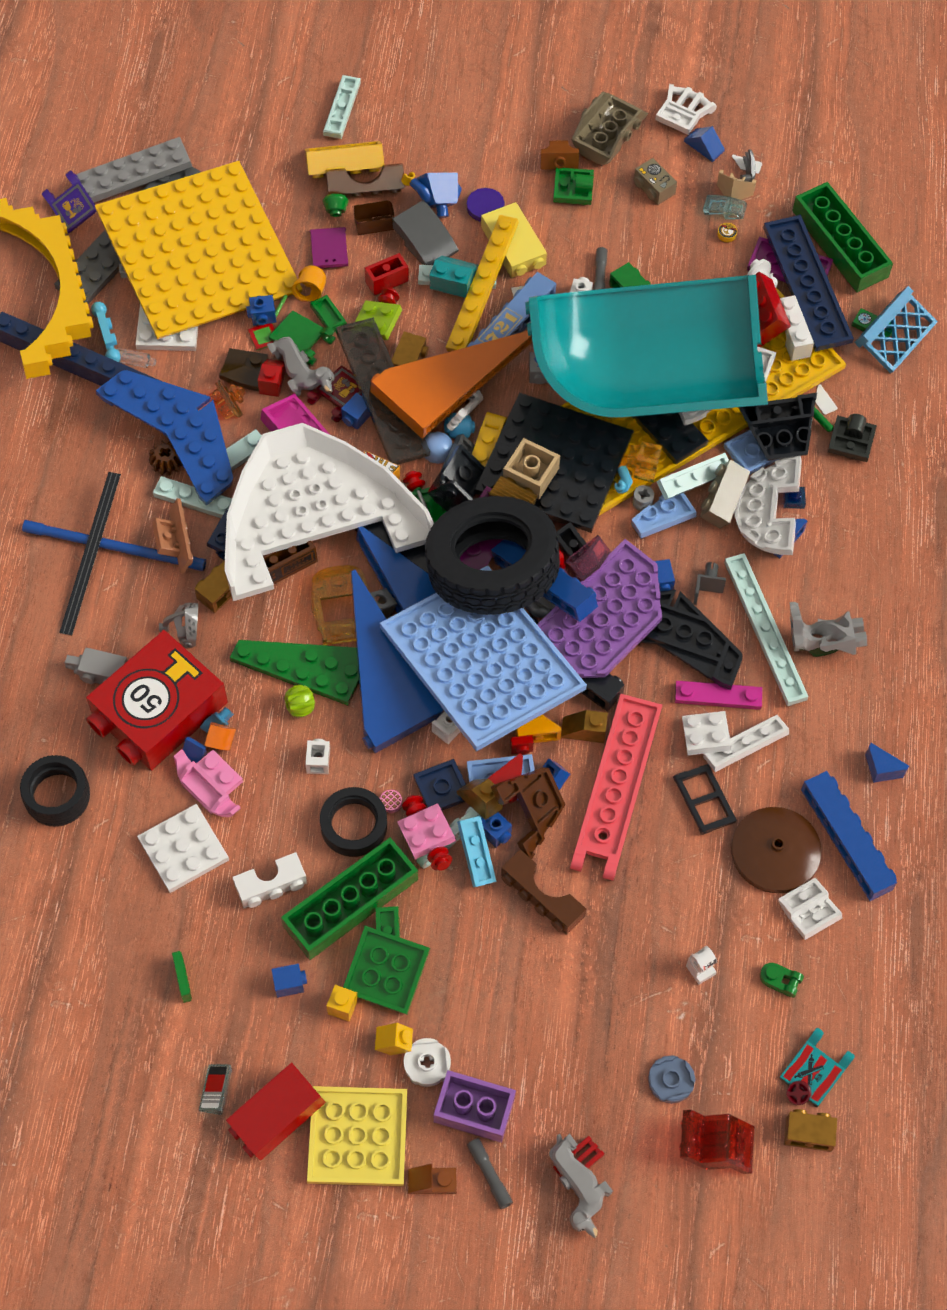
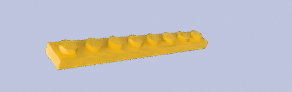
(482, 283)

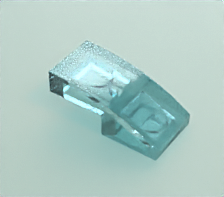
(728, 206)

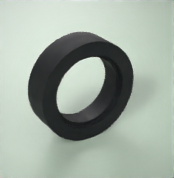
(348, 796)

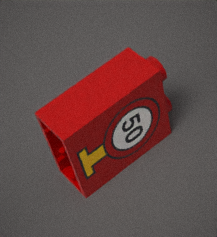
(155, 701)

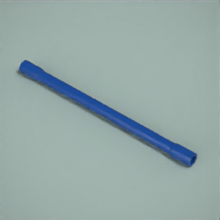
(41, 529)

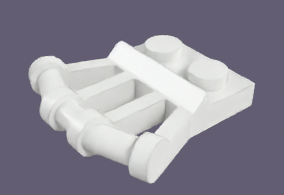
(681, 117)

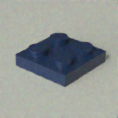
(440, 785)

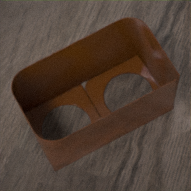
(366, 211)

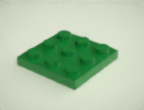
(386, 969)

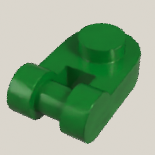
(772, 976)

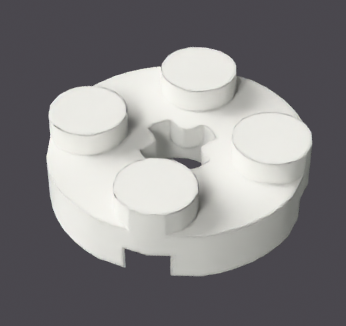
(436, 1052)

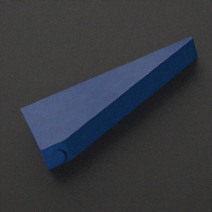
(394, 571)
(390, 691)

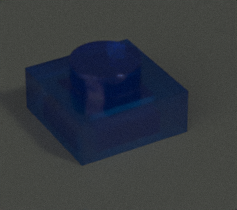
(795, 499)

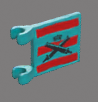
(816, 1068)

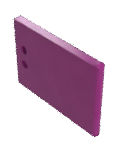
(329, 246)

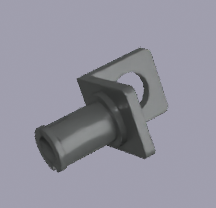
(709, 581)
(386, 602)

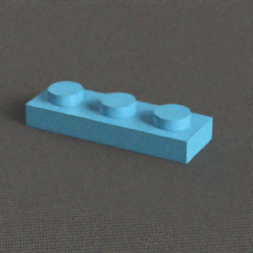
(476, 851)

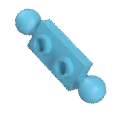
(99, 310)

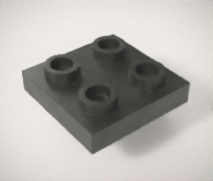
(852, 437)

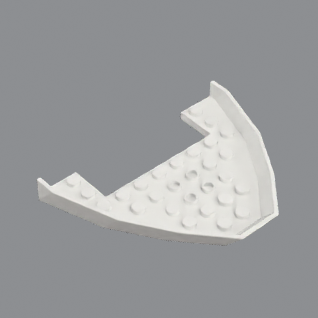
(306, 489)

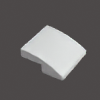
(810, 908)

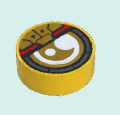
(727, 232)

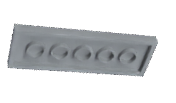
(135, 169)

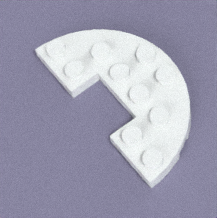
(758, 507)

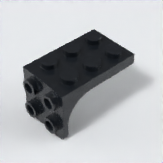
(456, 479)

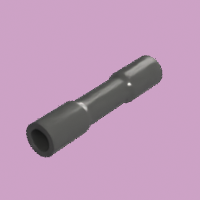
(600, 263)
(497, 1187)

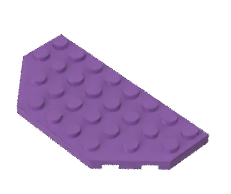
(624, 616)

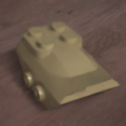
(606, 127)

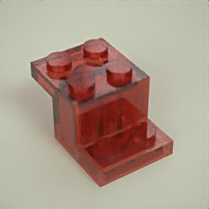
(717, 1141)

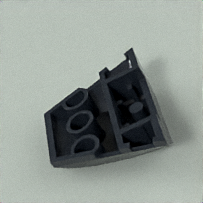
(782, 426)

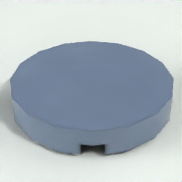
(671, 1079)

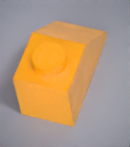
(542, 730)

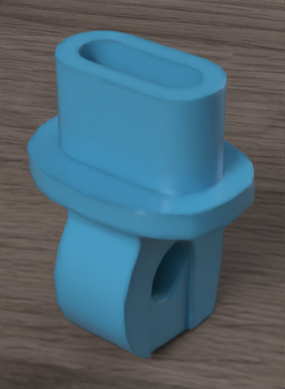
(220, 718)

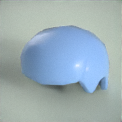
(439, 446)

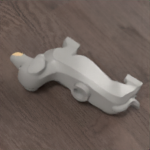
(298, 369)
(582, 1182)

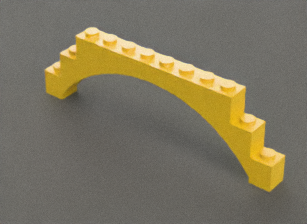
(70, 317)

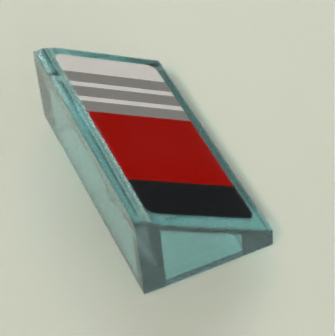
(215, 1088)

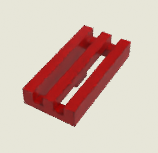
(593, 1147)

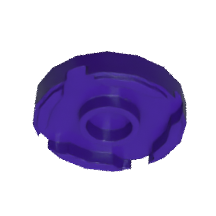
(484, 201)

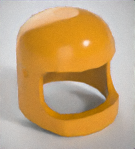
(311, 277)

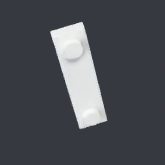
(748, 742)

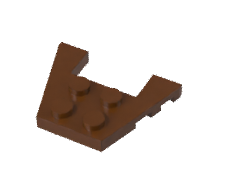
(539, 801)

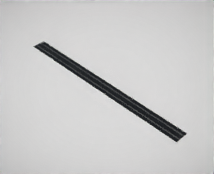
(90, 553)

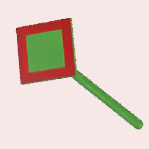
(261, 333)

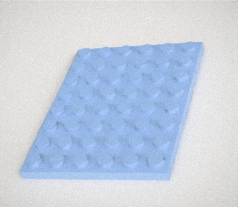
(483, 668)

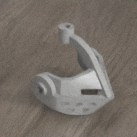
(188, 633)

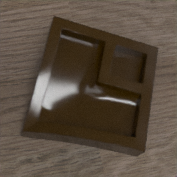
(243, 368)

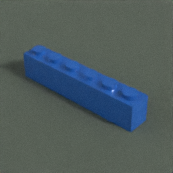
(564, 593)
(849, 836)

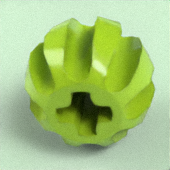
(299, 701)

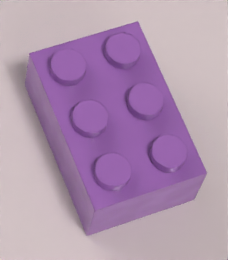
(474, 1106)

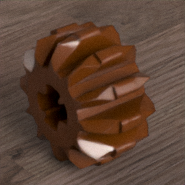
(164, 458)

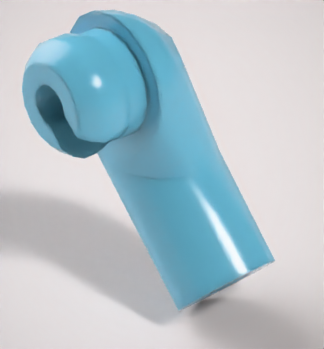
(625, 481)

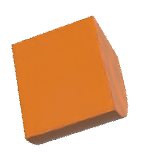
(220, 736)

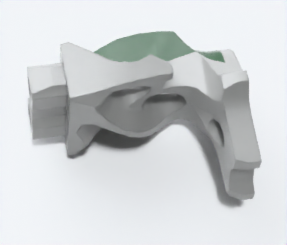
(837, 634)

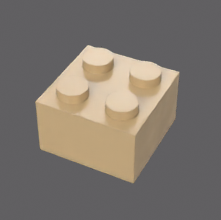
(532, 467)

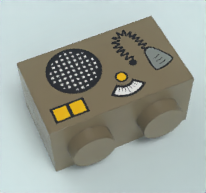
(655, 181)

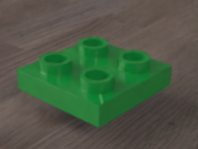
(573, 186)

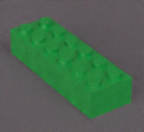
(842, 237)
(349, 898)

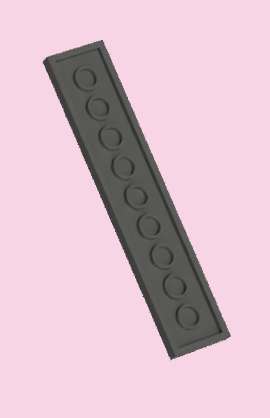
(100, 259)

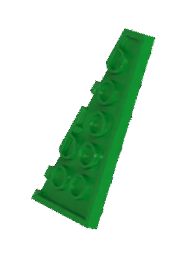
(322, 668)

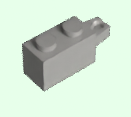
(94, 665)

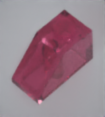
(588, 558)

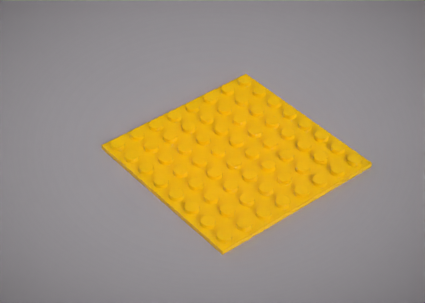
(197, 248)

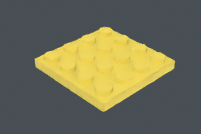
(358, 1137)

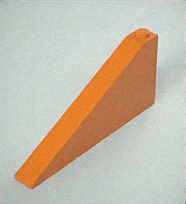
(434, 387)

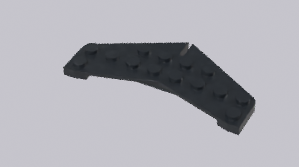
(695, 640)

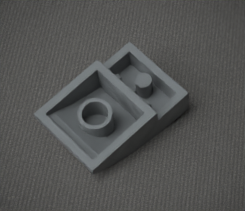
(424, 234)

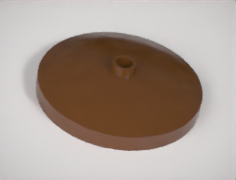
(774, 867)

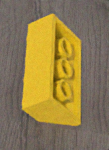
(349, 156)

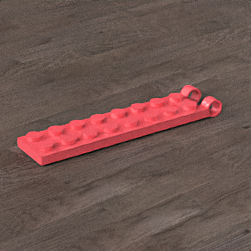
(617, 783)

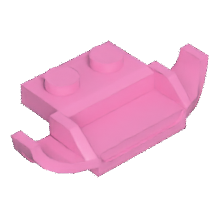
(209, 782)

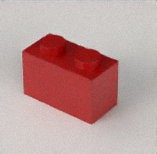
(386, 273)

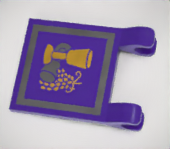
(72, 205)

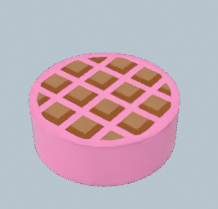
(392, 801)

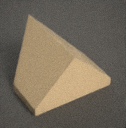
(735, 187)

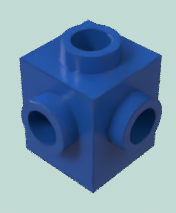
(261, 310)

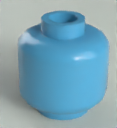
(465, 427)

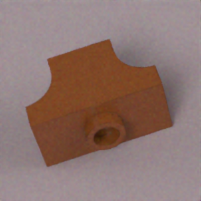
(559, 155)

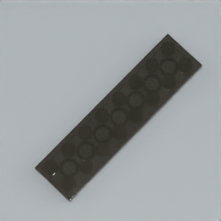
(367, 357)

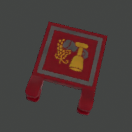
(343, 388)

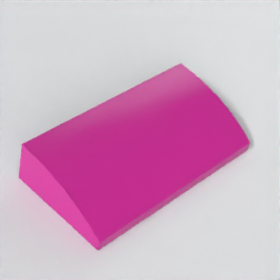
(289, 413)

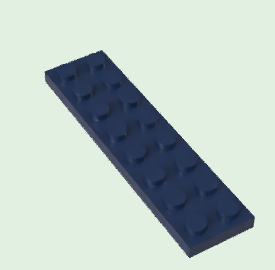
(808, 282)

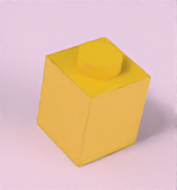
(342, 1003)
(393, 1039)

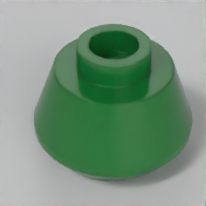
(335, 204)

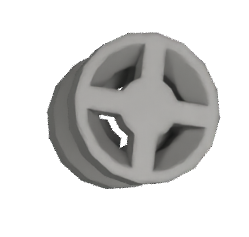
(647, 499)

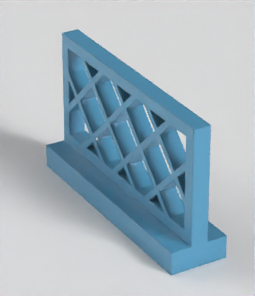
(882, 321)

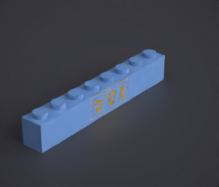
(513, 314)

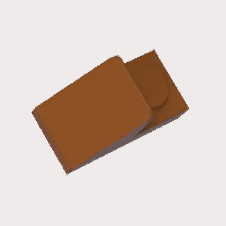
(432, 1180)

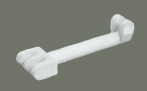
(474, 400)

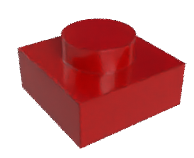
(521, 744)

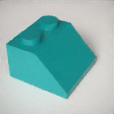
(452, 276)

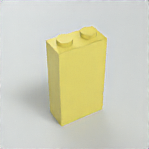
(525, 248)

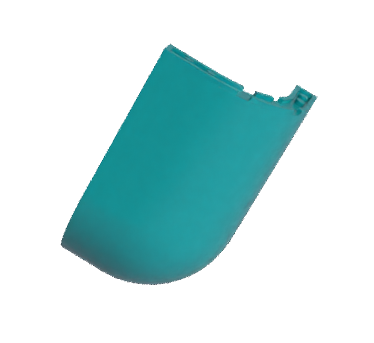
(652, 346)

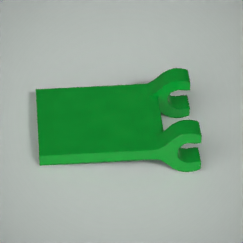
(303, 333)

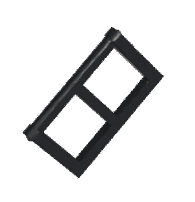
(704, 829)

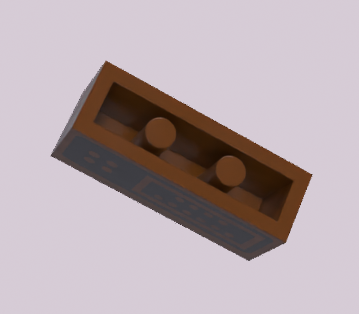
(290, 561)

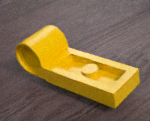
(488, 436)

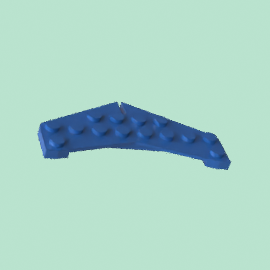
(175, 413)

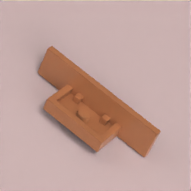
(172, 536)

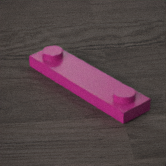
(715, 695)

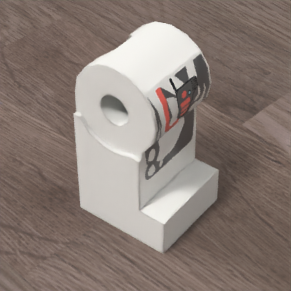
(701, 965)

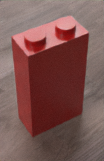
(274, 1112)

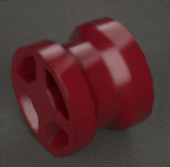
(799, 1097)

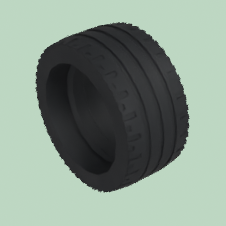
(48, 767)

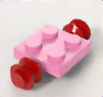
(427, 832)

